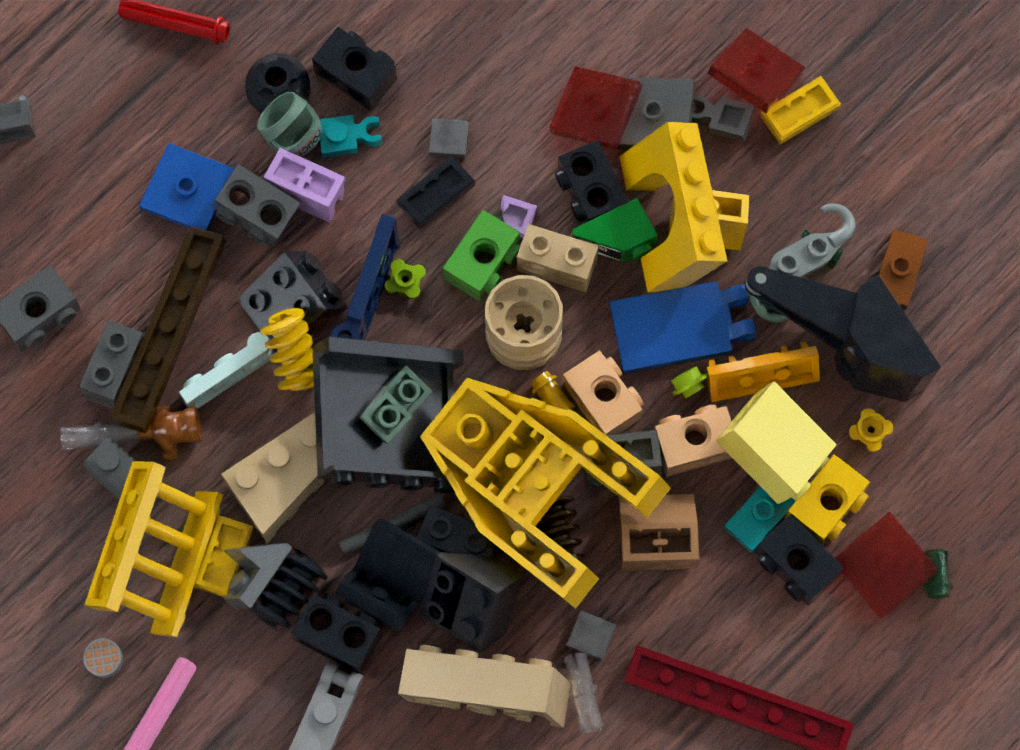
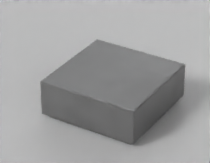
(448, 138)
(591, 635)

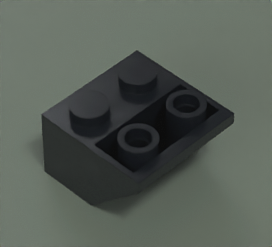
(471, 597)

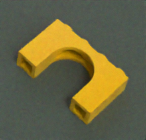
(695, 243)

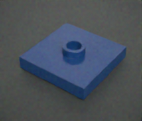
(185, 188)

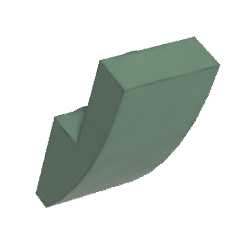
(395, 404)

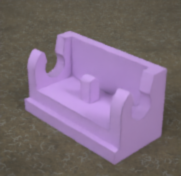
(307, 183)

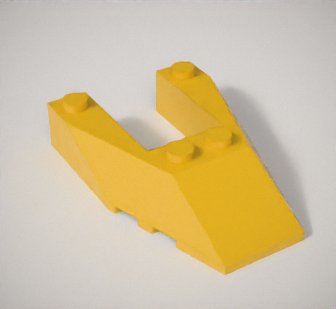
(513, 462)

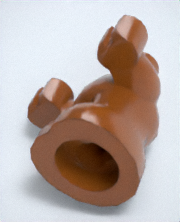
(173, 428)

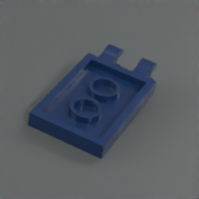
(371, 281)

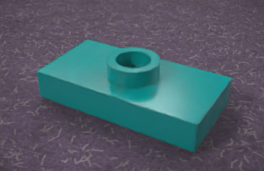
(757, 519)

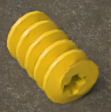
(293, 349)

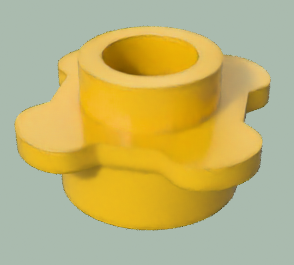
(871, 419)

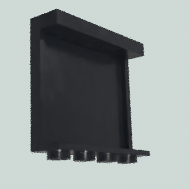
(346, 382)

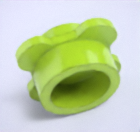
(405, 289)
(688, 382)

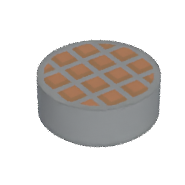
(103, 658)

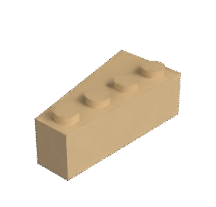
(277, 478)
(485, 684)

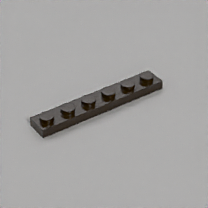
(167, 330)

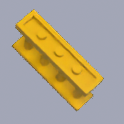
(124, 539)

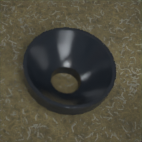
(262, 94)

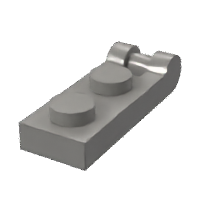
(327, 712)

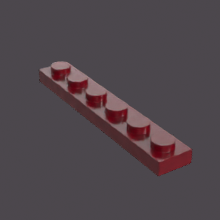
(737, 702)

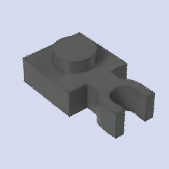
(727, 118)

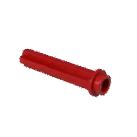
(176, 20)

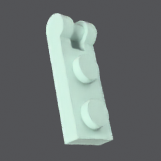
(227, 372)

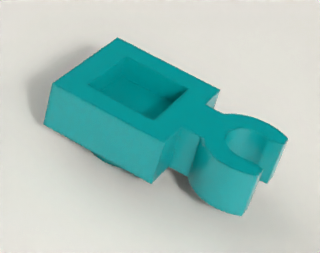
(341, 135)

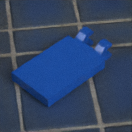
(678, 326)

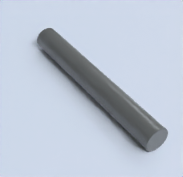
(399, 520)

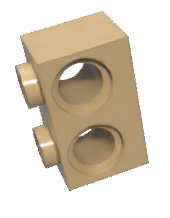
(557, 258)

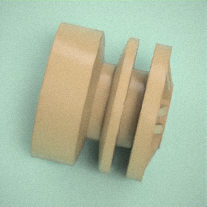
(529, 304)

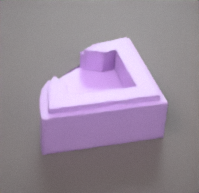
(517, 214)

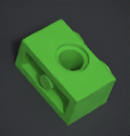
(489, 236)

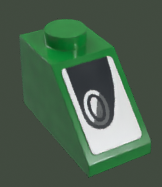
(620, 233)

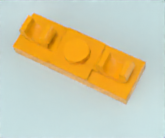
(756, 372)

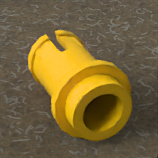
(550, 392)

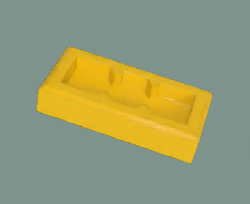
(800, 110)
(217, 567)

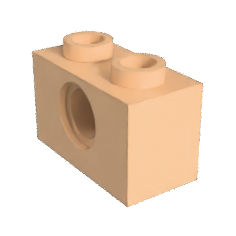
(600, 373)
(678, 453)

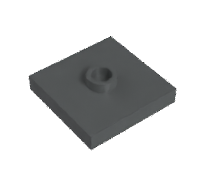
(658, 103)

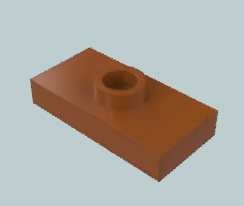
(902, 265)

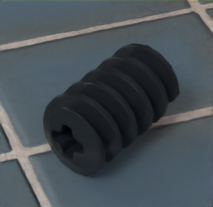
(287, 590)

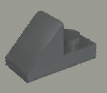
(259, 566)

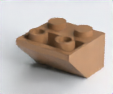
(663, 539)

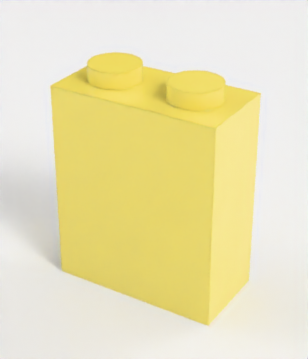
(777, 443)

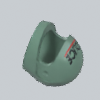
(290, 124)

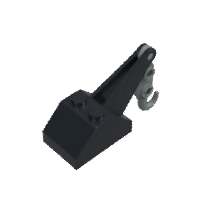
(867, 328)

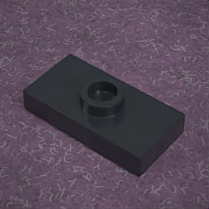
(435, 192)

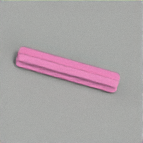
(162, 705)

